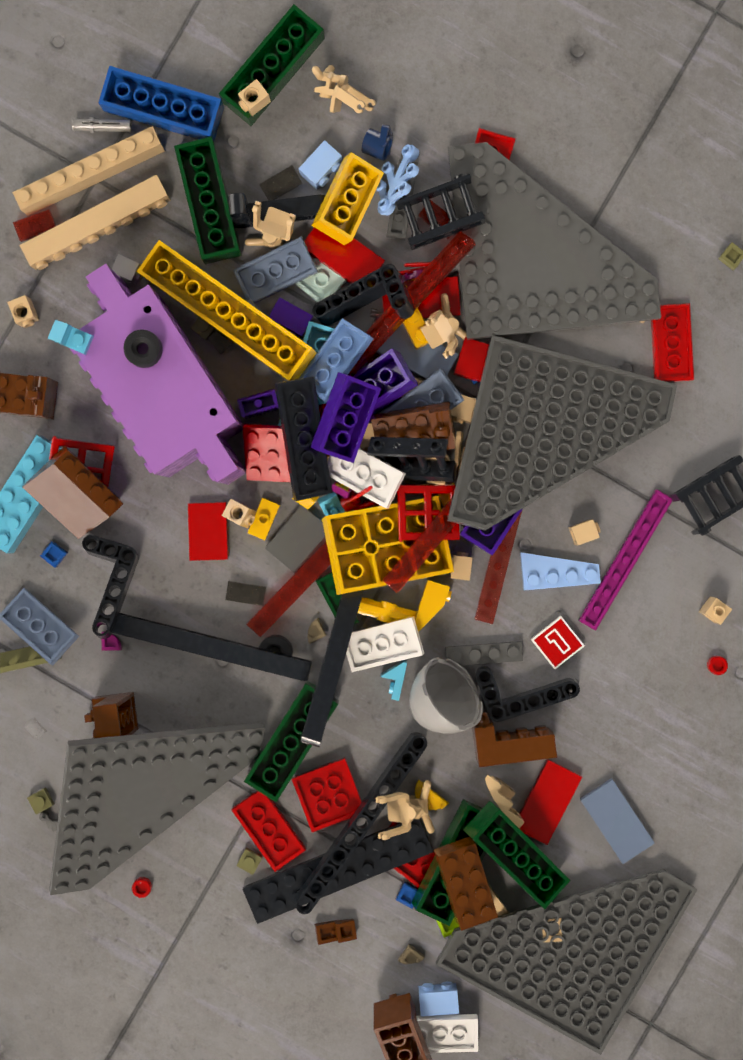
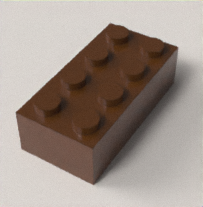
(465, 883)

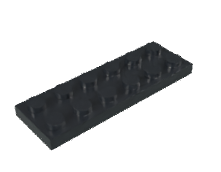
(299, 423)

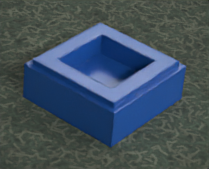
(54, 554)
(406, 894)

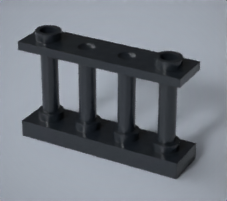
(454, 224)
(415, 447)
(699, 485)

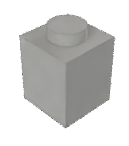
(127, 269)

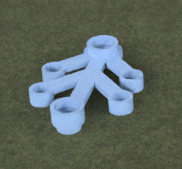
(399, 181)

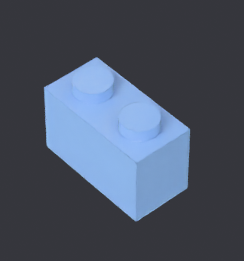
(320, 165)
(438, 999)

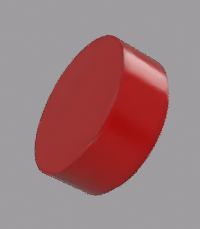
(717, 665)
(141, 887)

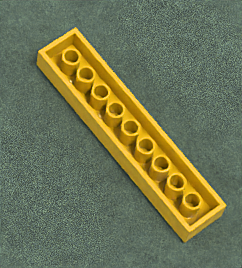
(226, 312)

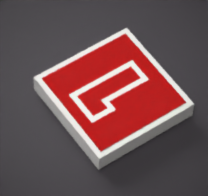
(557, 642)

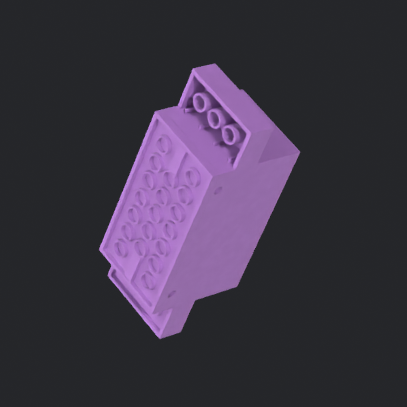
(166, 409)

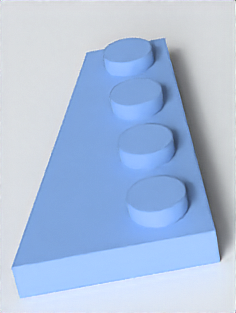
(552, 572)

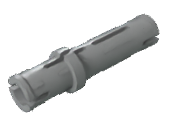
(101, 125)

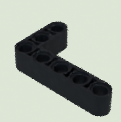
(303, 207)
(365, 291)
(114, 582)
(522, 698)

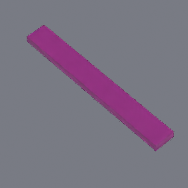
(625, 559)

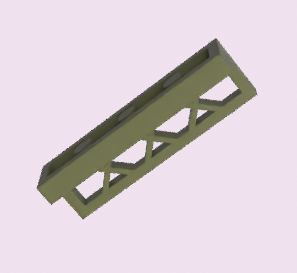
(20, 659)

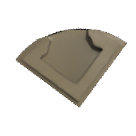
(315, 631)
(411, 955)

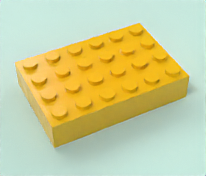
(367, 545)

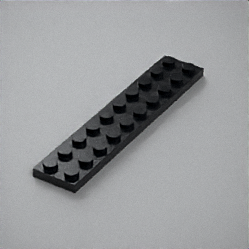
(370, 858)

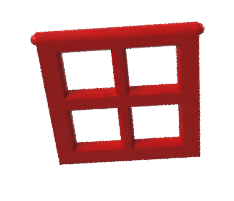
(82, 447)
(428, 513)

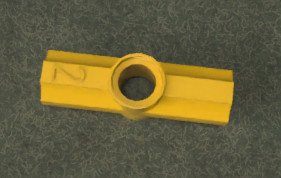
(384, 610)

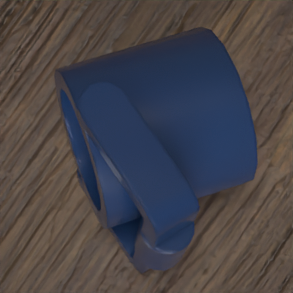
(378, 143)

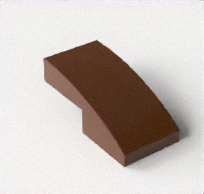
(335, 930)

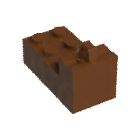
(28, 395)
(417, 422)
(113, 715)
(511, 746)
(399, 1030)

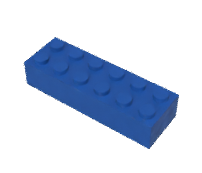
(161, 104)

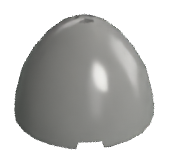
(445, 698)

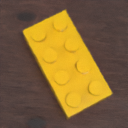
(347, 199)

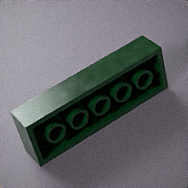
(275, 60)
(207, 200)
(284, 750)
(517, 854)
(431, 895)

